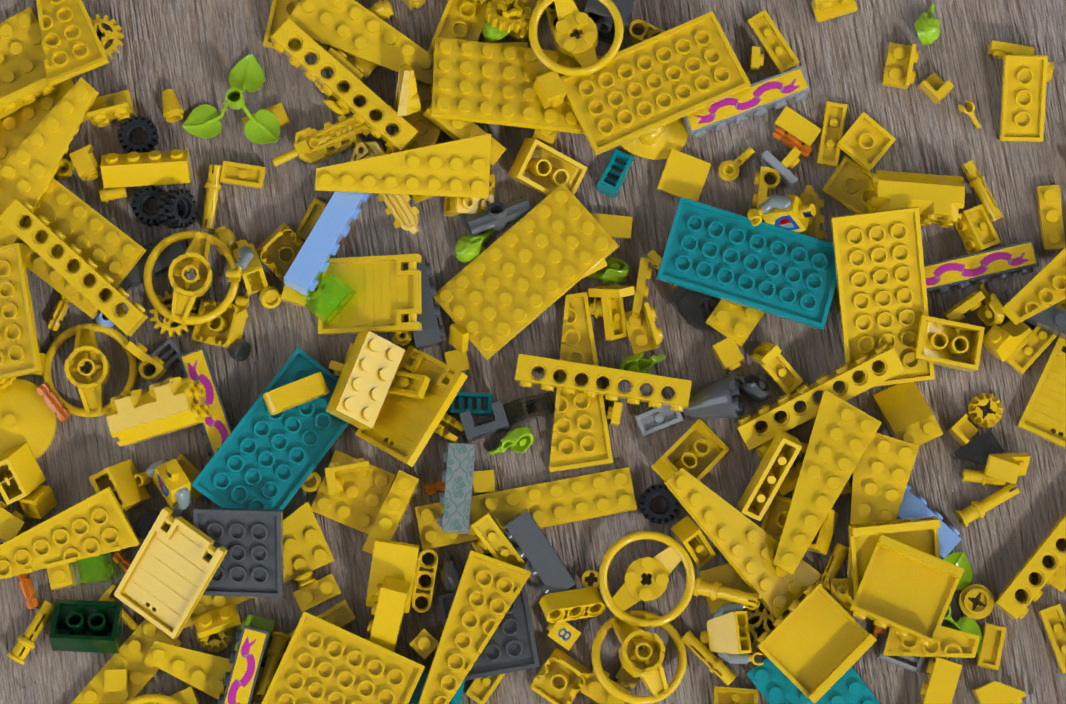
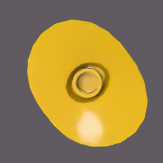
(658, 142)

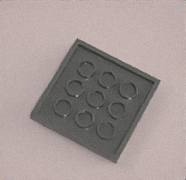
(254, 550)
(511, 645)

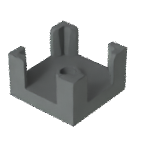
(486, 427)

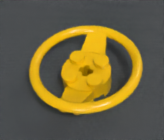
(582, 49)
(186, 290)
(90, 383)
(658, 567)
(648, 667)

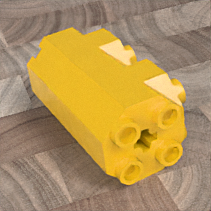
(935, 195)
(156, 411)

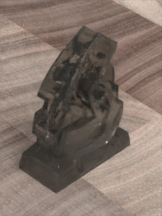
(692, 306)

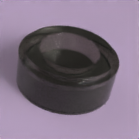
(239, 350)

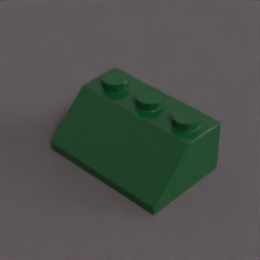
(86, 626)

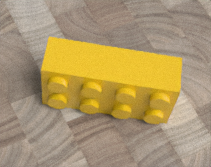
(365, 380)

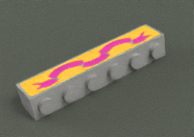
(755, 100)

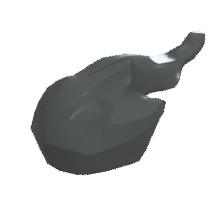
(756, 388)
(451, 572)

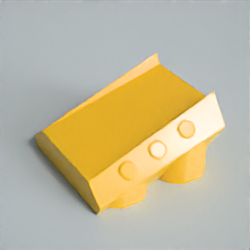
(406, 94)
(280, 250)
(223, 329)
(560, 678)

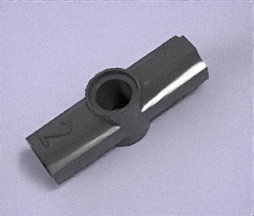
(497, 216)

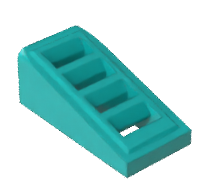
(608, 185)
(469, 395)

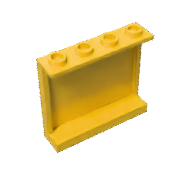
(915, 532)
(906, 590)
(815, 642)

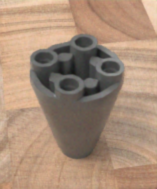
(716, 400)

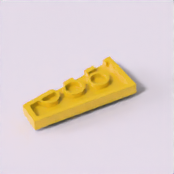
(947, 644)

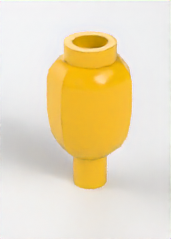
(226, 236)

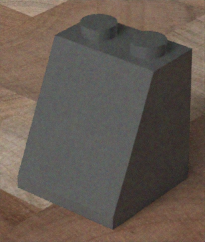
(604, 20)

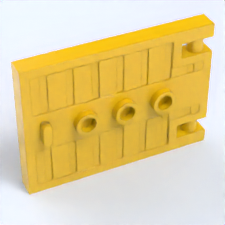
(382, 294)
(1048, 401)
(409, 422)
(170, 573)

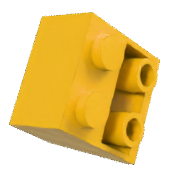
(19, 473)
(122, 484)

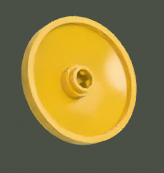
(25, 418)

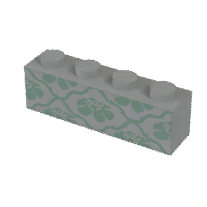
(458, 488)

